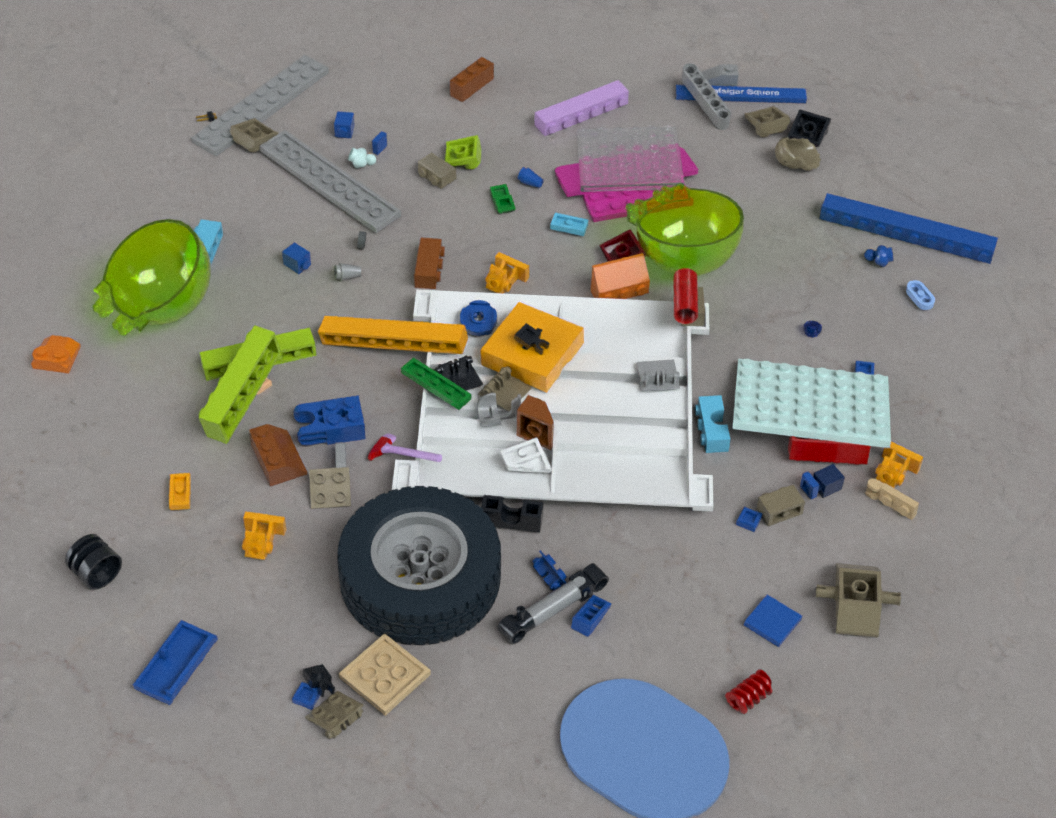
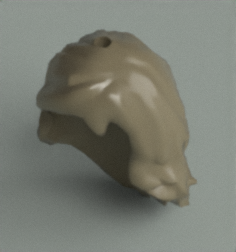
(797, 154)

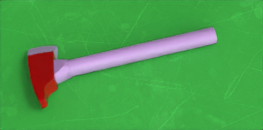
(385, 445)

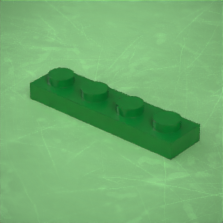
(436, 383)

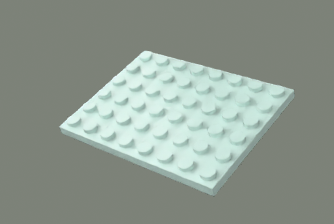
(812, 403)

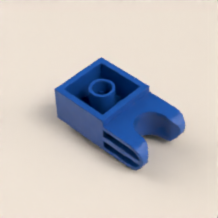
(330, 421)

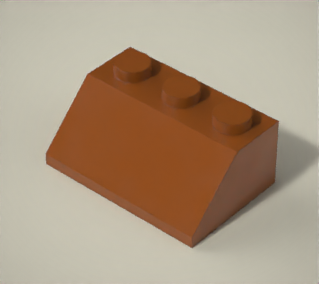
(276, 454)

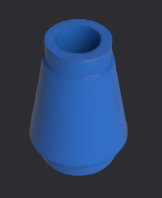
(530, 178)

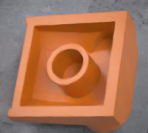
(55, 354)

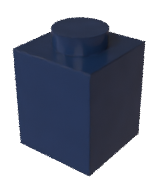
(829, 480)

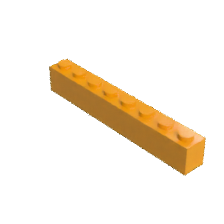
(393, 334)

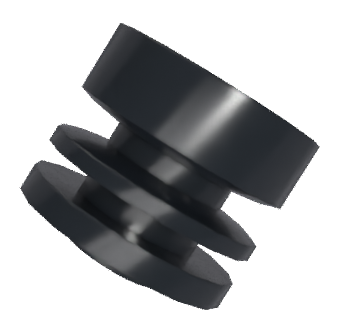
(93, 561)

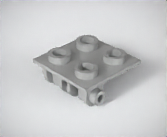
(658, 375)

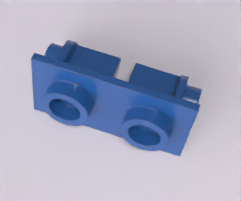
(545, 565)

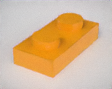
(180, 491)

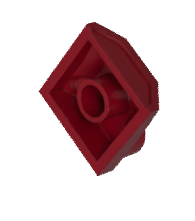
(621, 246)

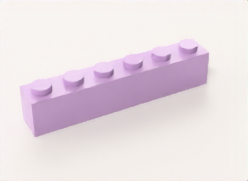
(581, 108)

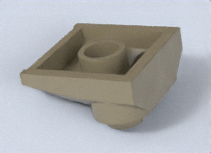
(768, 121)
(251, 134)

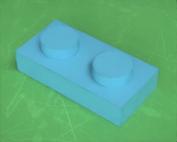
(569, 224)

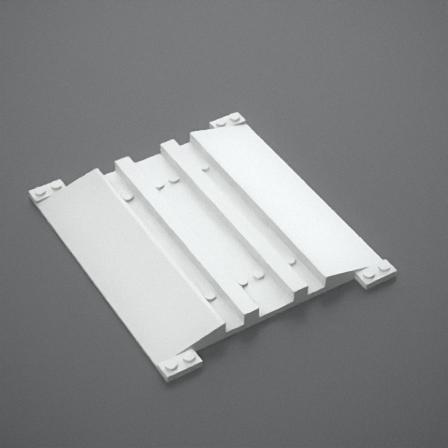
(607, 432)

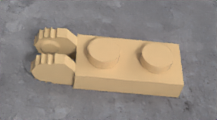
(892, 498)

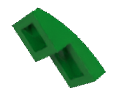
(502, 199)

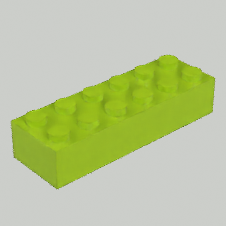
(239, 384)

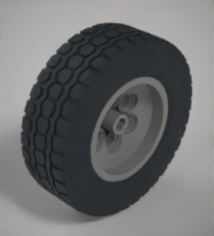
(421, 529)

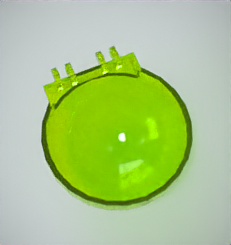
(687, 228)
(154, 276)

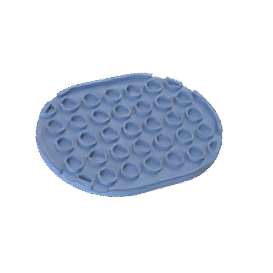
(644, 750)

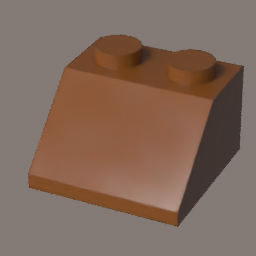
(535, 422)

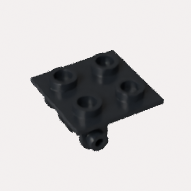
(460, 373)

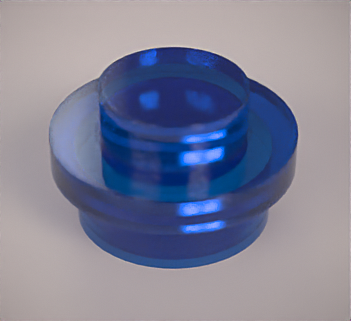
(812, 328)

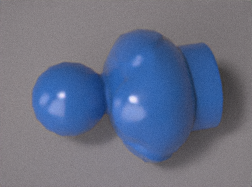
(882, 255)

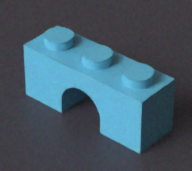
(713, 436)

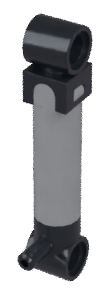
(578, 588)

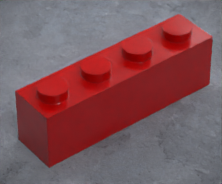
(827, 451)

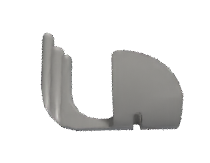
(489, 402)

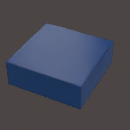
(379, 143)
(865, 367)
(809, 485)
(749, 519)
(306, 696)

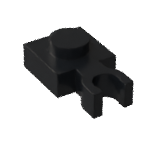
(531, 337)
(319, 677)

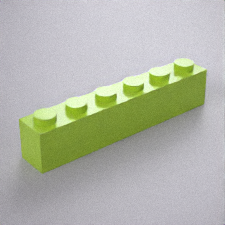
(293, 346)

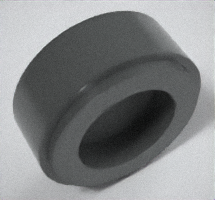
(361, 240)

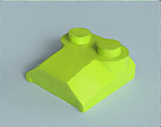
(464, 152)

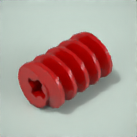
(750, 691)

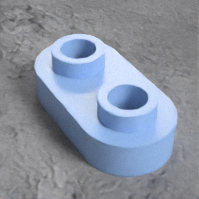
(920, 295)

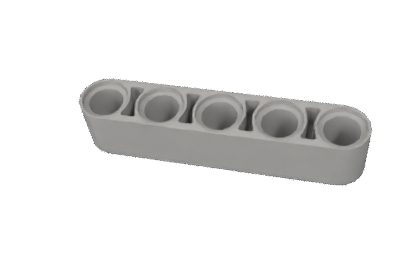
(706, 96)

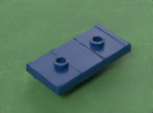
(175, 662)

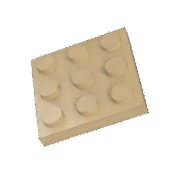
(384, 674)

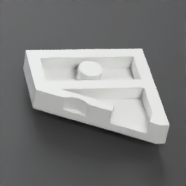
(526, 457)

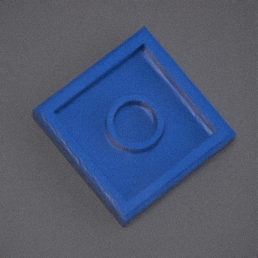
(773, 620)

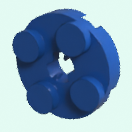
(482, 327)

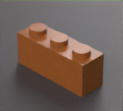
(471, 79)
(429, 263)

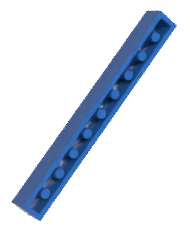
(908, 228)

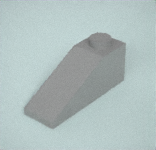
(722, 75)

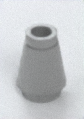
(346, 271)

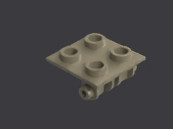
(505, 387)
(330, 488)
(335, 713)

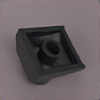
(810, 127)

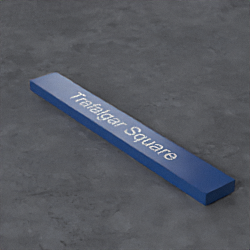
(751, 94)

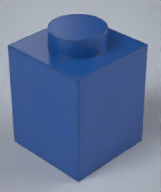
(344, 124)
(296, 258)

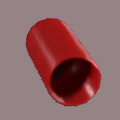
(685, 296)

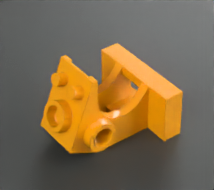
(502, 277)
(894, 467)
(260, 536)

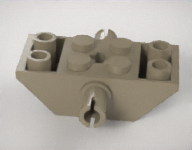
(858, 599)

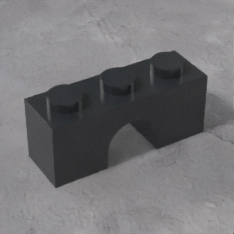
(525, 518)

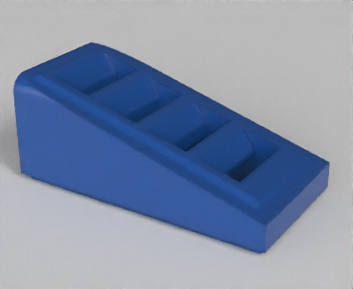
(586, 621)

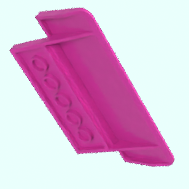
(610, 204)

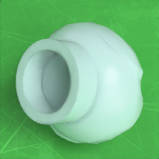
(360, 157)

